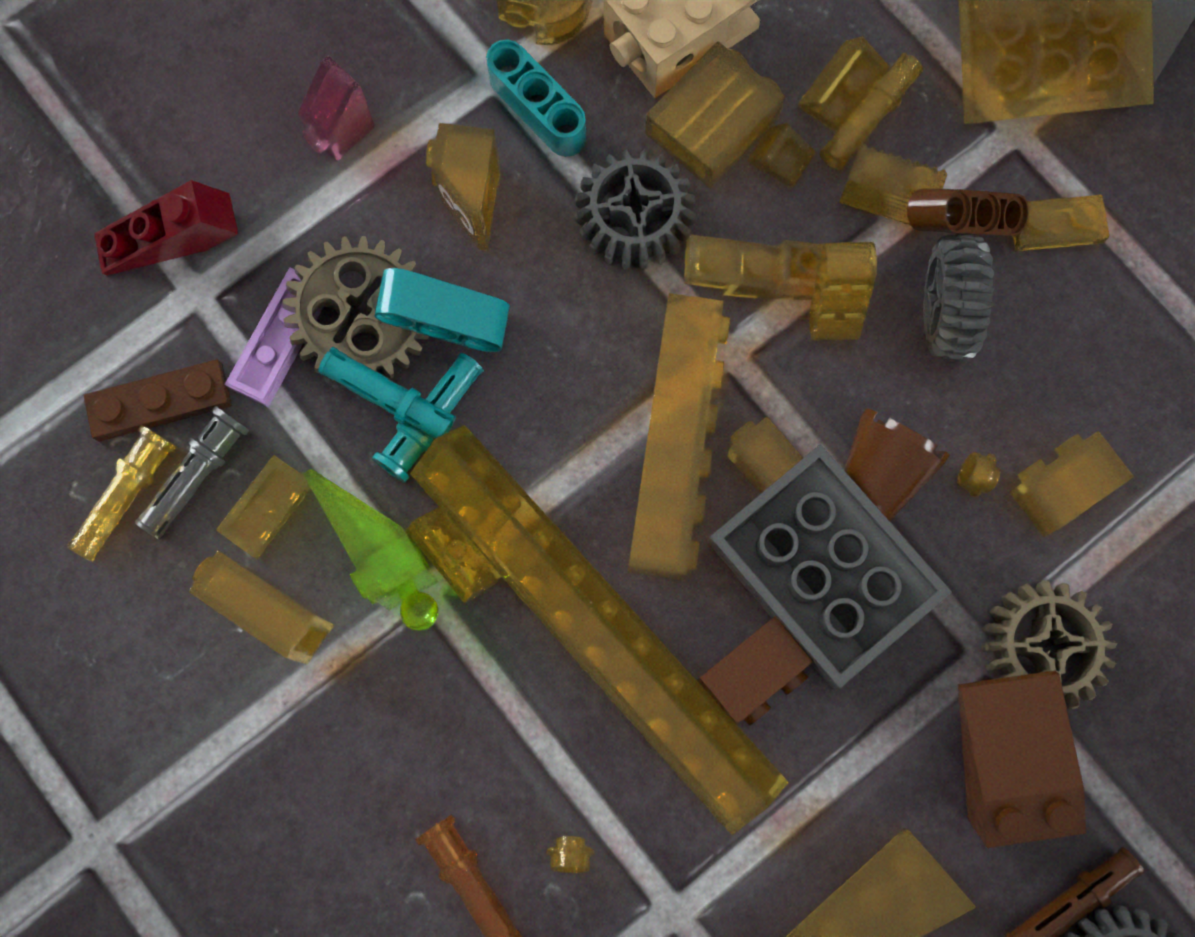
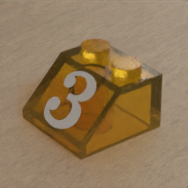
(467, 176)

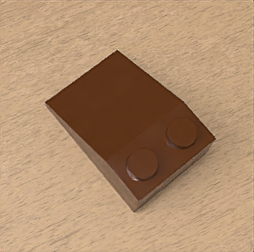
(1020, 760)

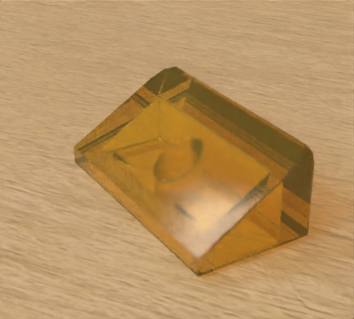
(844, 83)

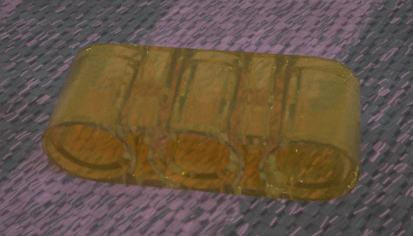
(842, 290)

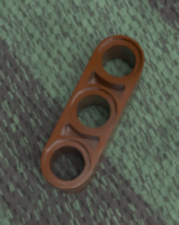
(967, 211)

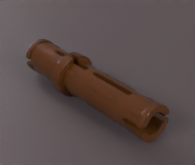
(1083, 897)

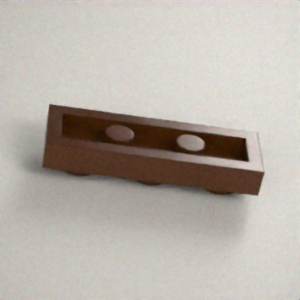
(157, 400)

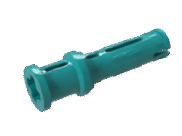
(410, 441)

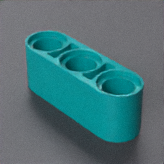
(530, 80)
(442, 310)

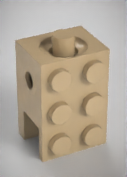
(670, 36)

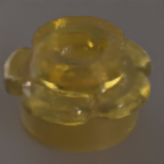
(978, 474)
(570, 855)

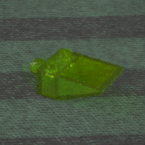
(384, 554)

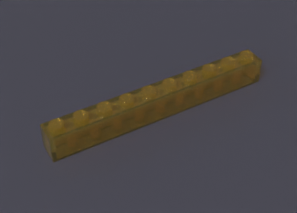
(599, 629)

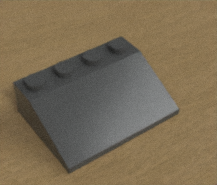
(828, 567)

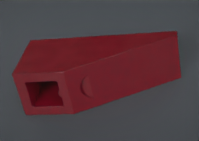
(168, 228)

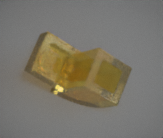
(552, 19)

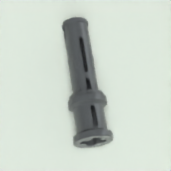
(204, 454)

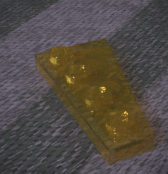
(890, 896)

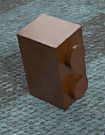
(756, 672)

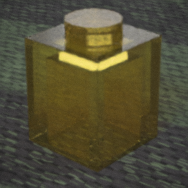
(762, 453)

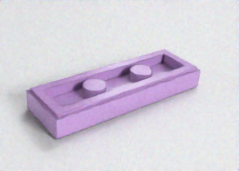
(268, 351)

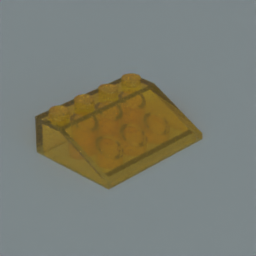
(1054, 56)

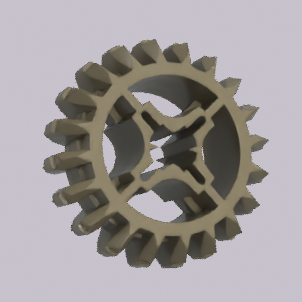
(1049, 626)

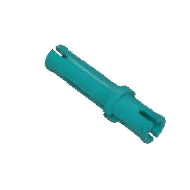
(402, 403)

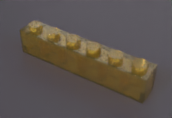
(677, 436)

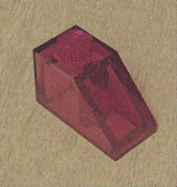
(334, 111)

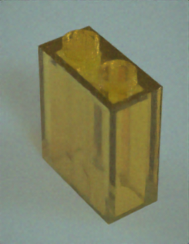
(714, 113)
(260, 607)

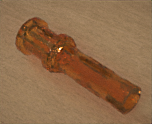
(459, 868)

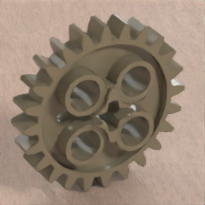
(322, 288)

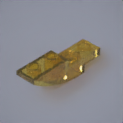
(753, 268)

